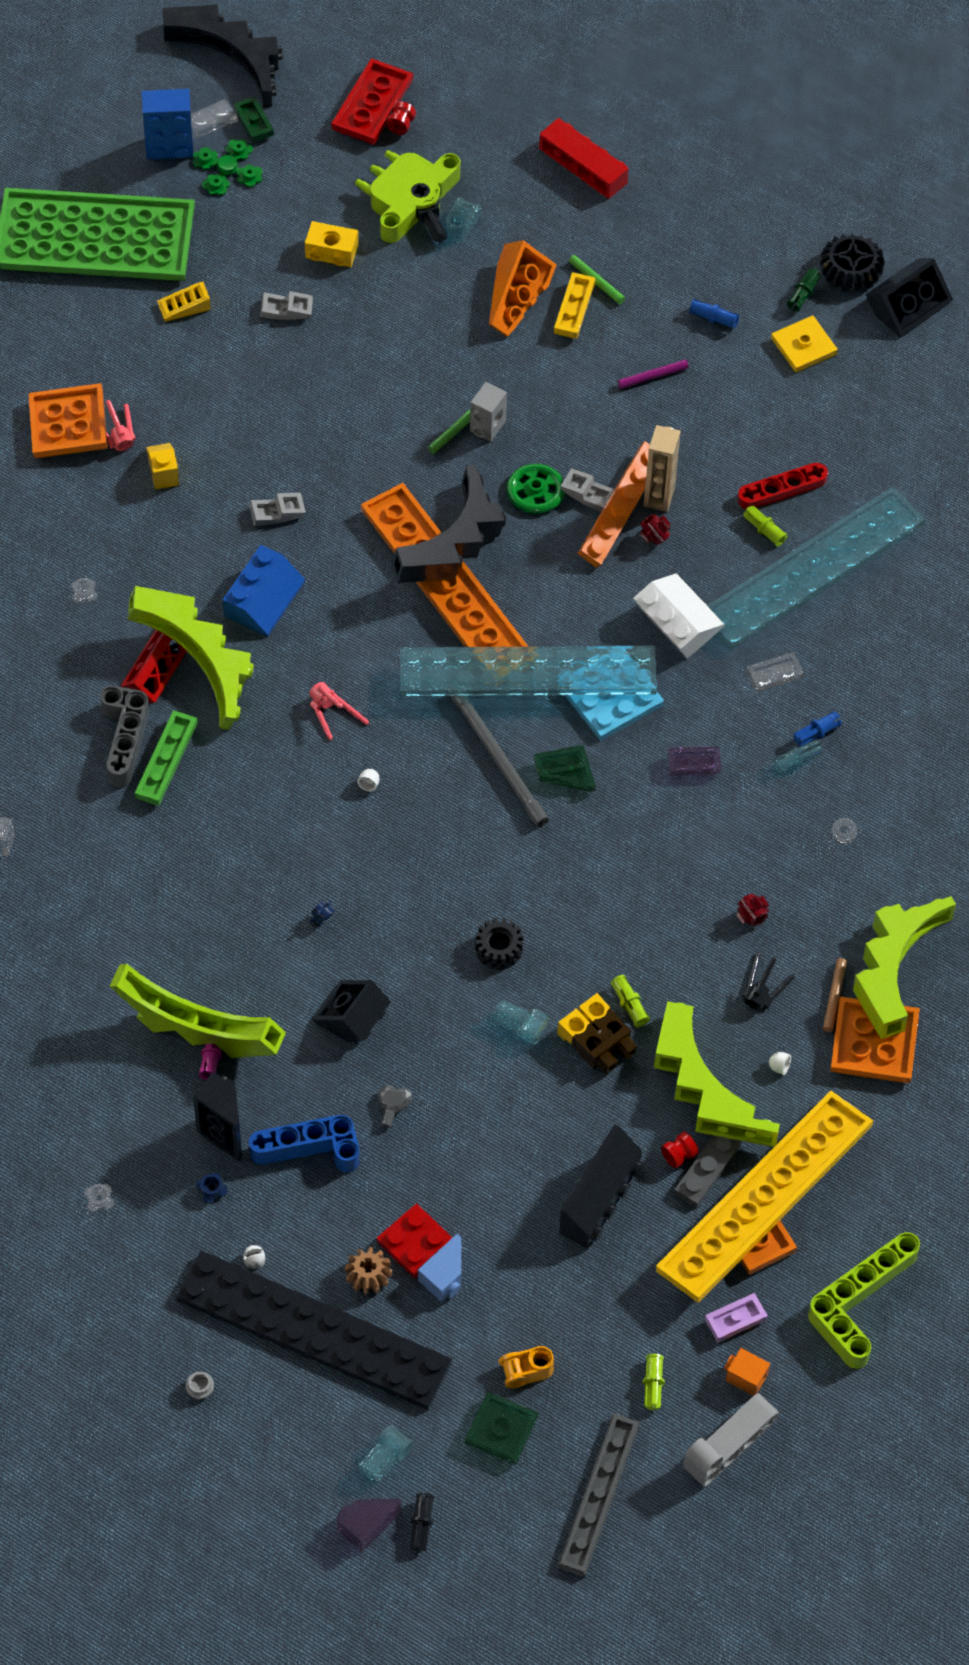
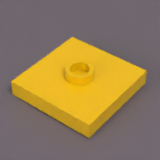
(804, 344)

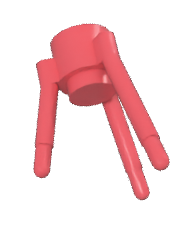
(121, 437)
(325, 697)

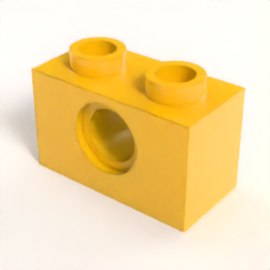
(331, 244)

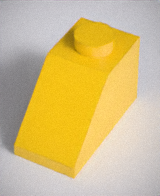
(163, 465)

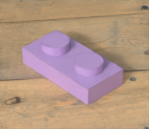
(736, 1317)

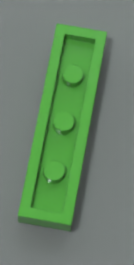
(166, 758)

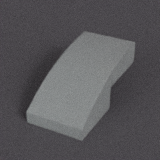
(292, 307)
(585, 490)
(278, 510)

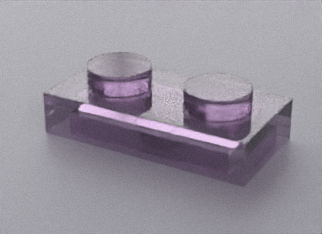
(694, 760)

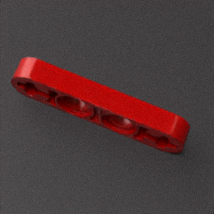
(784, 489)

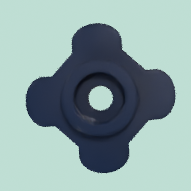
(322, 912)
(211, 1180)

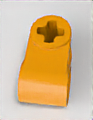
(524, 1366)

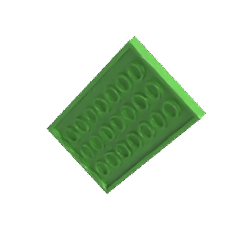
(95, 234)

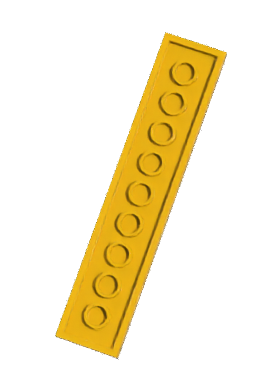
(763, 1196)

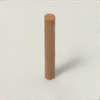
(834, 996)

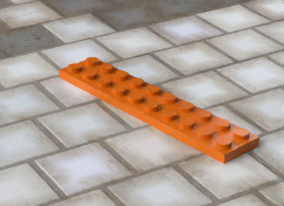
(459, 601)

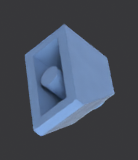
(443, 1271)

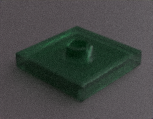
(501, 1428)

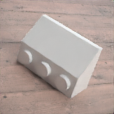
(678, 613)

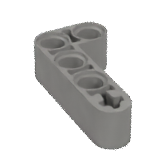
(711, 1457)

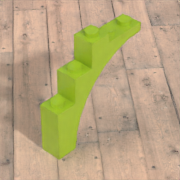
(203, 640)
(897, 933)
(197, 1024)

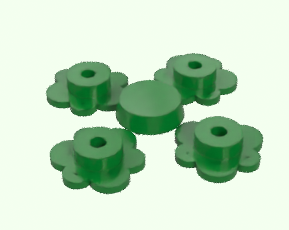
(227, 165)

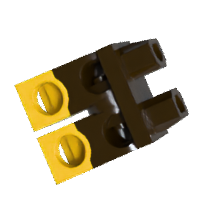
(597, 1034)

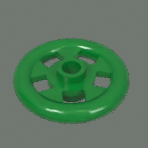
(528, 504)

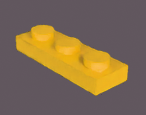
(574, 305)

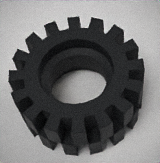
(503, 930)

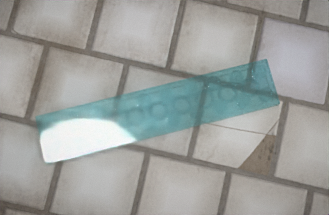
(814, 566)
(527, 670)

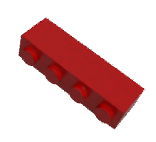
(583, 158)

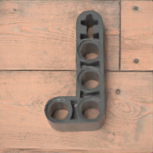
(124, 738)

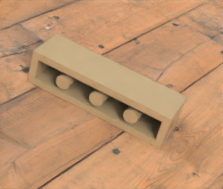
(661, 468)

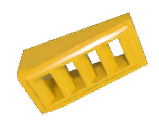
(190, 293)

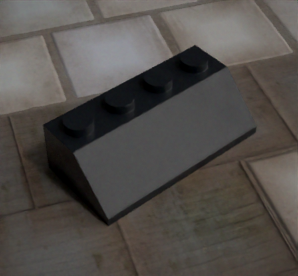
(600, 1188)

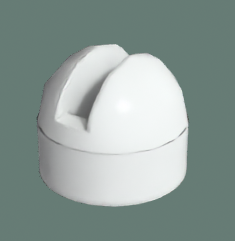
(368, 780)
(780, 1062)
(254, 1261)

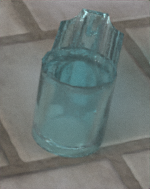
(528, 1024)
(389, 1448)

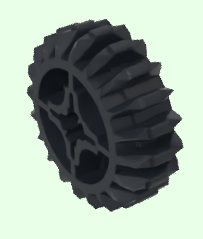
(852, 262)

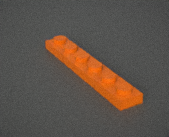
(617, 509)

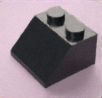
(352, 1009)

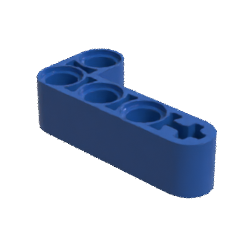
(304, 1146)

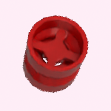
(401, 118)
(680, 1149)

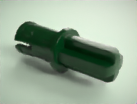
(804, 289)

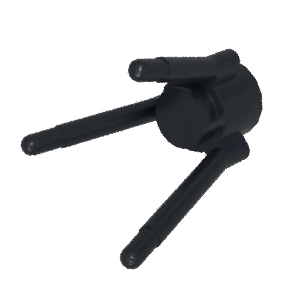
(757, 995)

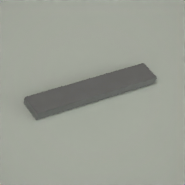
(598, 1495)

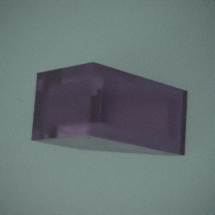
(367, 1520)

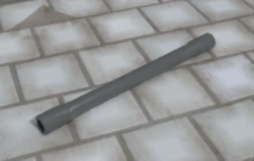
(530, 805)

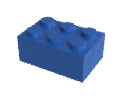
(167, 123)

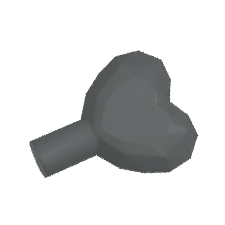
(392, 1102)

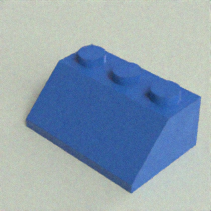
(262, 591)

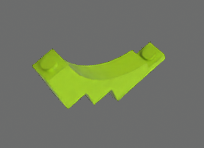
(719, 1110)

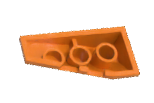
(518, 281)

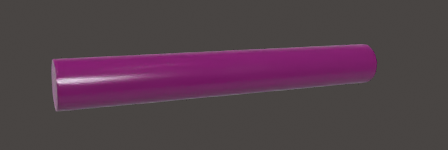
(653, 374)

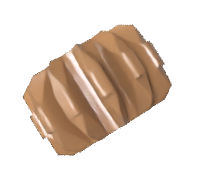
(357, 1270)

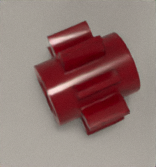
(655, 529)
(752, 909)

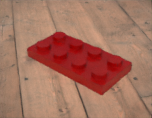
(372, 101)

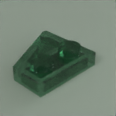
(565, 768)

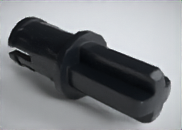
(421, 1522)

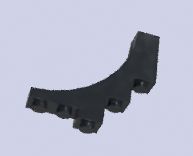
(207, 27)
(443, 554)

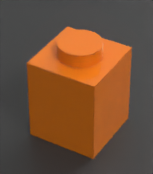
(746, 1371)

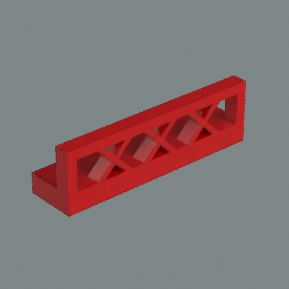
(148, 662)

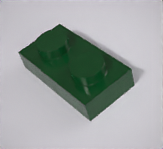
(253, 119)

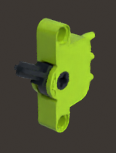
(411, 193)

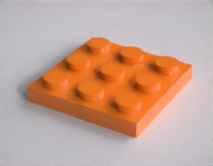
(67, 420)
(863, 1053)

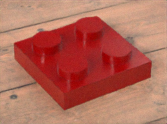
(413, 1239)

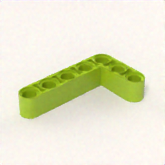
(857, 1292)

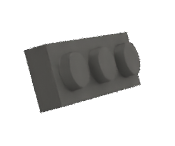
(707, 1169)

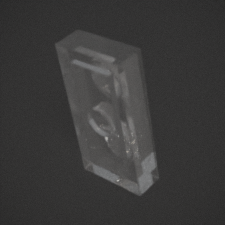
(212, 118)
(775, 672)

